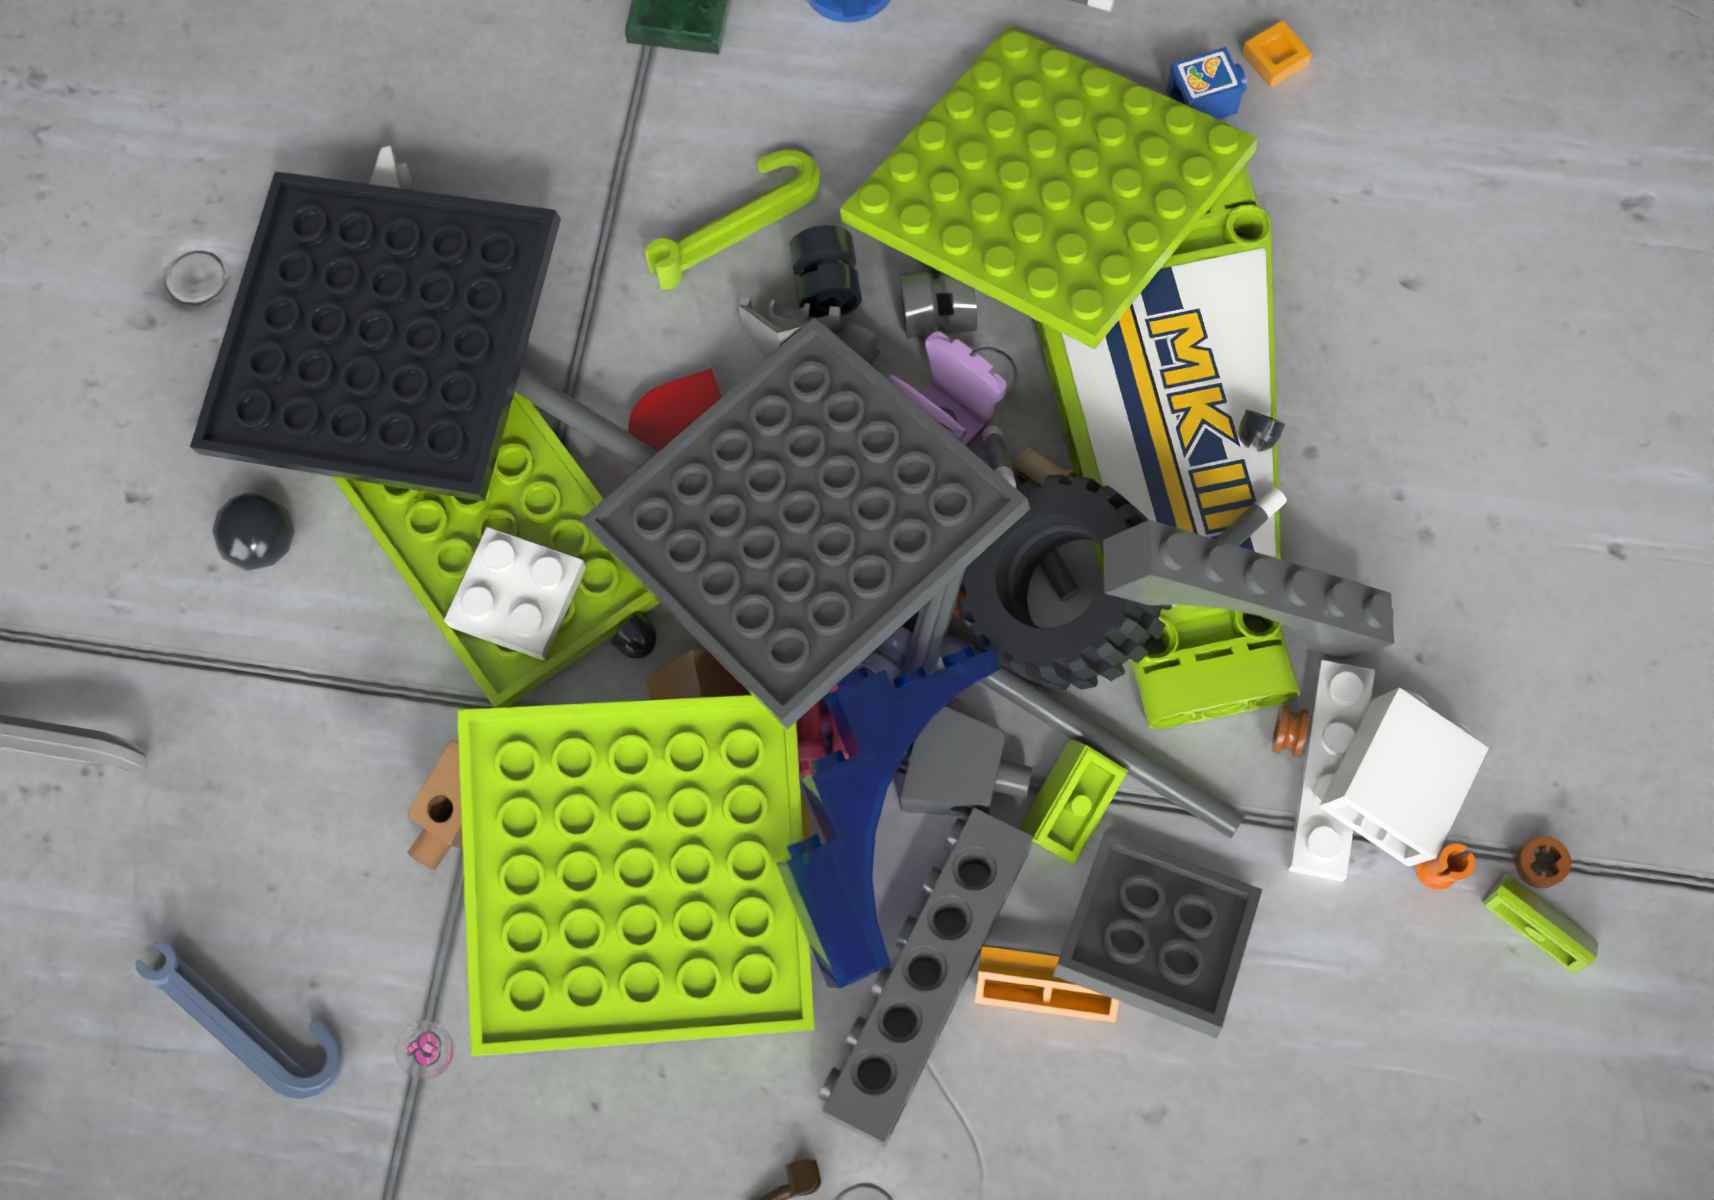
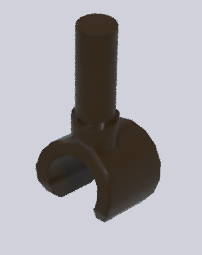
(803, 1180)

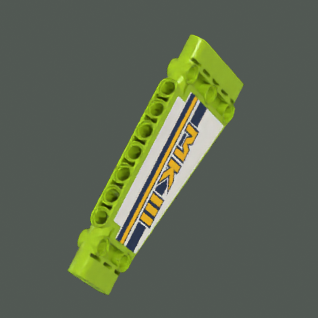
(1161, 424)

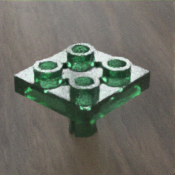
(700, 30)

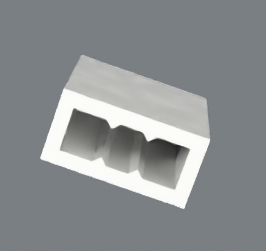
(1404, 776)

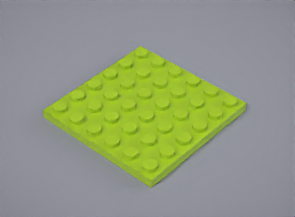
(1050, 184)
(630, 874)

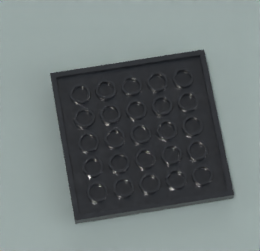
(378, 335)

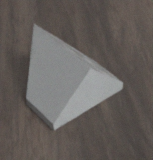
(780, 323)

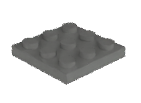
(1159, 934)

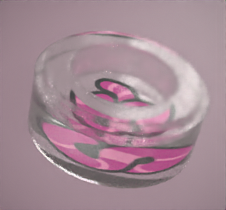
(424, 1049)

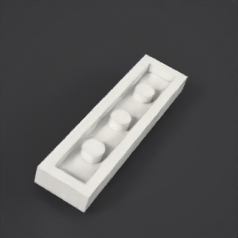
(1339, 704)

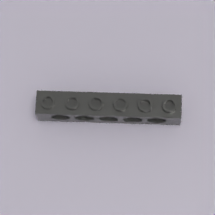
(876, 1112)

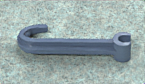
(242, 1036)

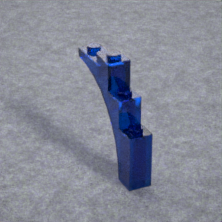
(833, 878)

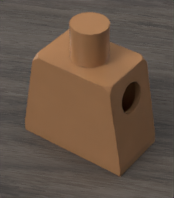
(438, 810)

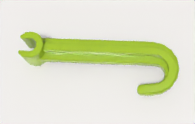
(672, 257)

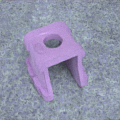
(958, 388)

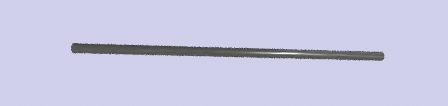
(1004, 681)

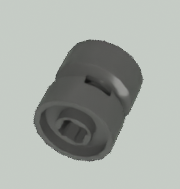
(920, 304)

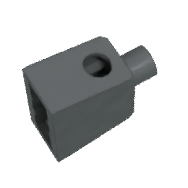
(959, 767)

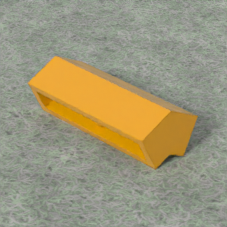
(1028, 983)

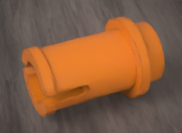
(1446, 868)

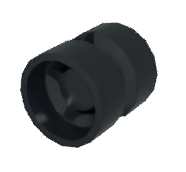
(825, 270)

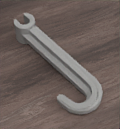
(70, 743)

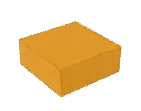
(1276, 53)

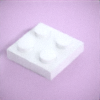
(515, 593)

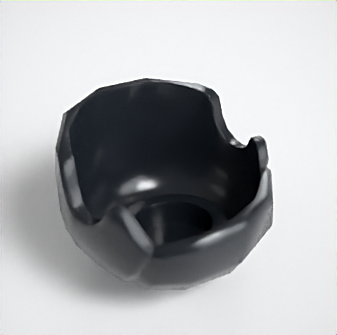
(253, 531)

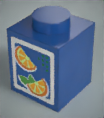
(1208, 83)

